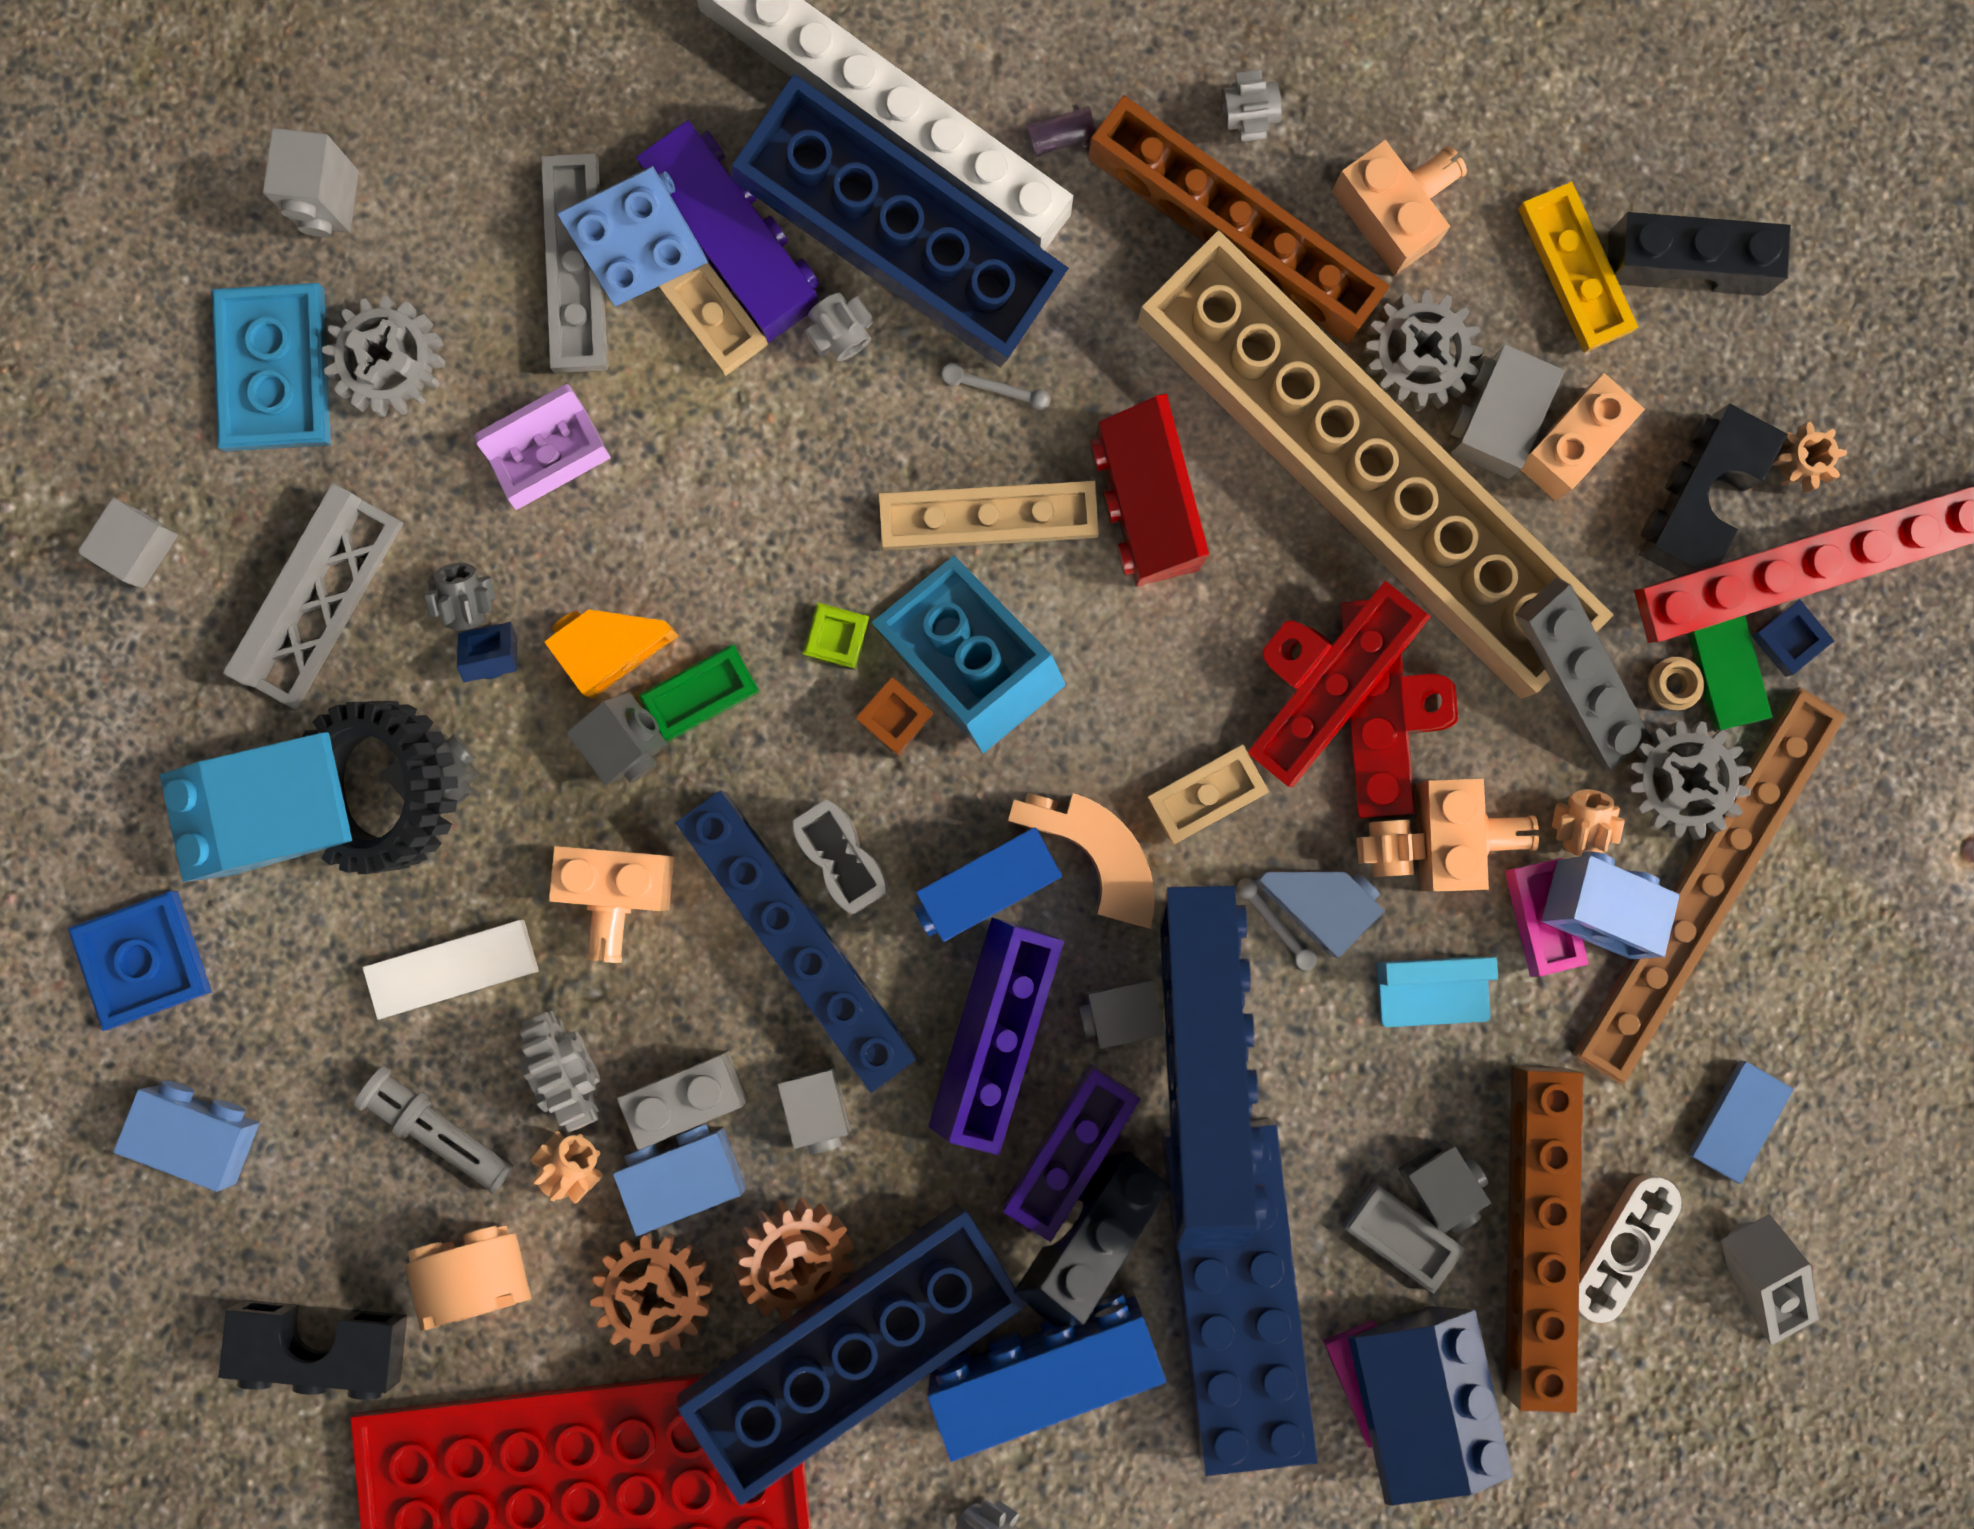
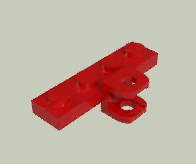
(1331, 678)
(1383, 729)

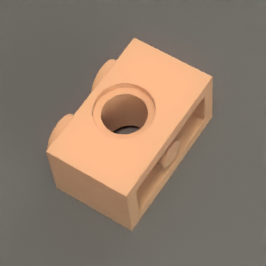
(1581, 437)

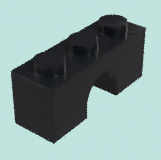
(1731, 253)
(1728, 449)
(1077, 1269)
(265, 1348)

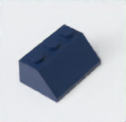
(1430, 1406)

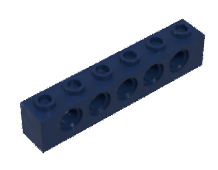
(797, 940)

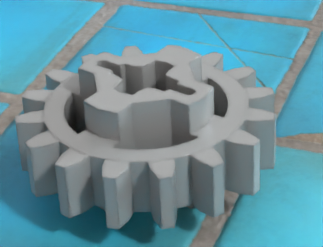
(389, 337)
(1434, 367)
(1702, 762)
(559, 1071)

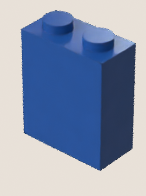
(986, 886)

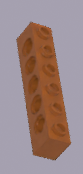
(1211, 198)
(1544, 1238)

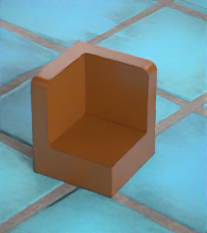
(894, 717)

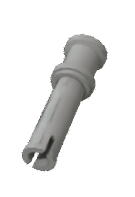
(491, 1169)

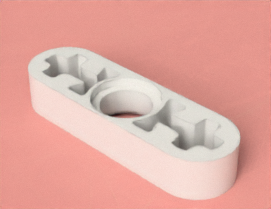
(1649, 1243)

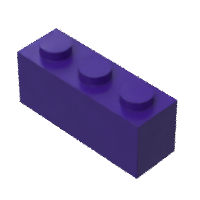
(1070, 1152)

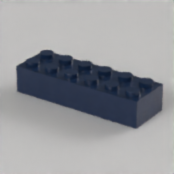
(897, 221)
(1207, 1069)
(1247, 1337)
(848, 1353)

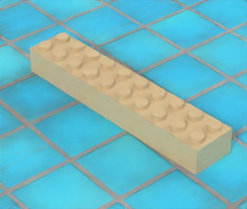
(1360, 456)

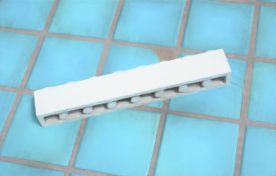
(898, 108)

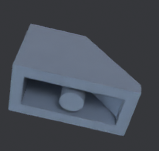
(1325, 905)

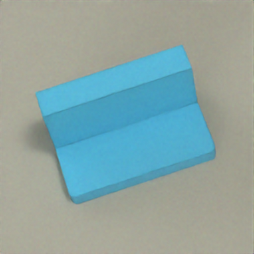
(1435, 990)

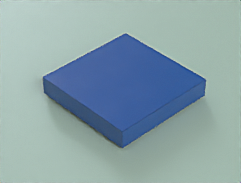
(139, 960)

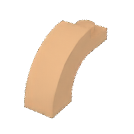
(1119, 861)

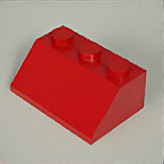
(1149, 492)

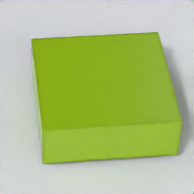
(836, 636)

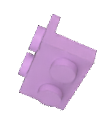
(542, 446)

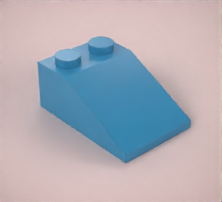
(970, 653)
(255, 808)

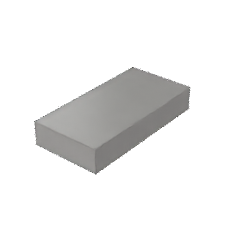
(1403, 1237)

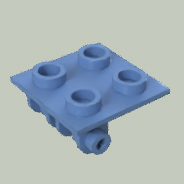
(633, 235)

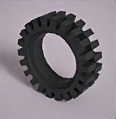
(423, 783)

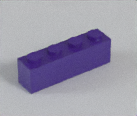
(733, 236)
(995, 1036)

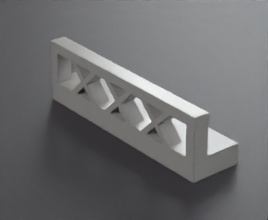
(296, 587)

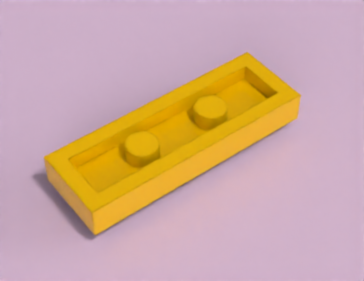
(1577, 267)

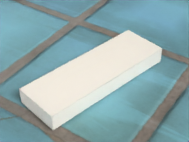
(450, 969)

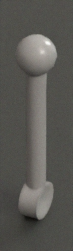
(954, 376)
(1304, 958)

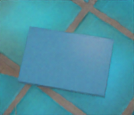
(270, 367)

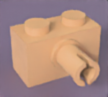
(1395, 204)
(1462, 834)
(610, 887)

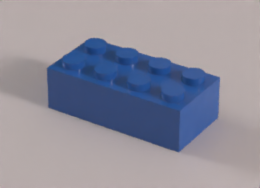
(1043, 1377)

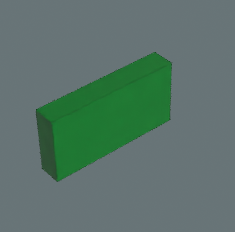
(1730, 674)
(699, 693)

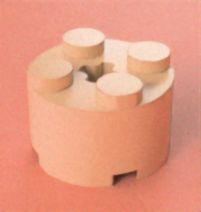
(466, 1280)

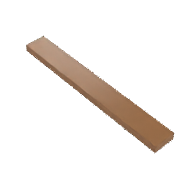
(1711, 885)

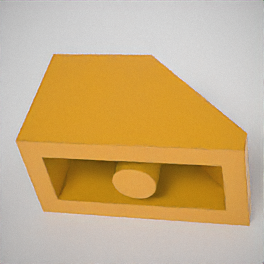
(605, 646)

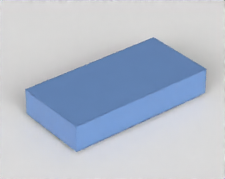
(1740, 1121)

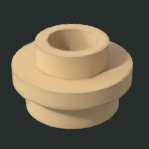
(1691, 681)

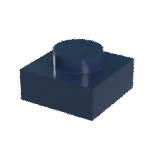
(1792, 638)
(487, 652)

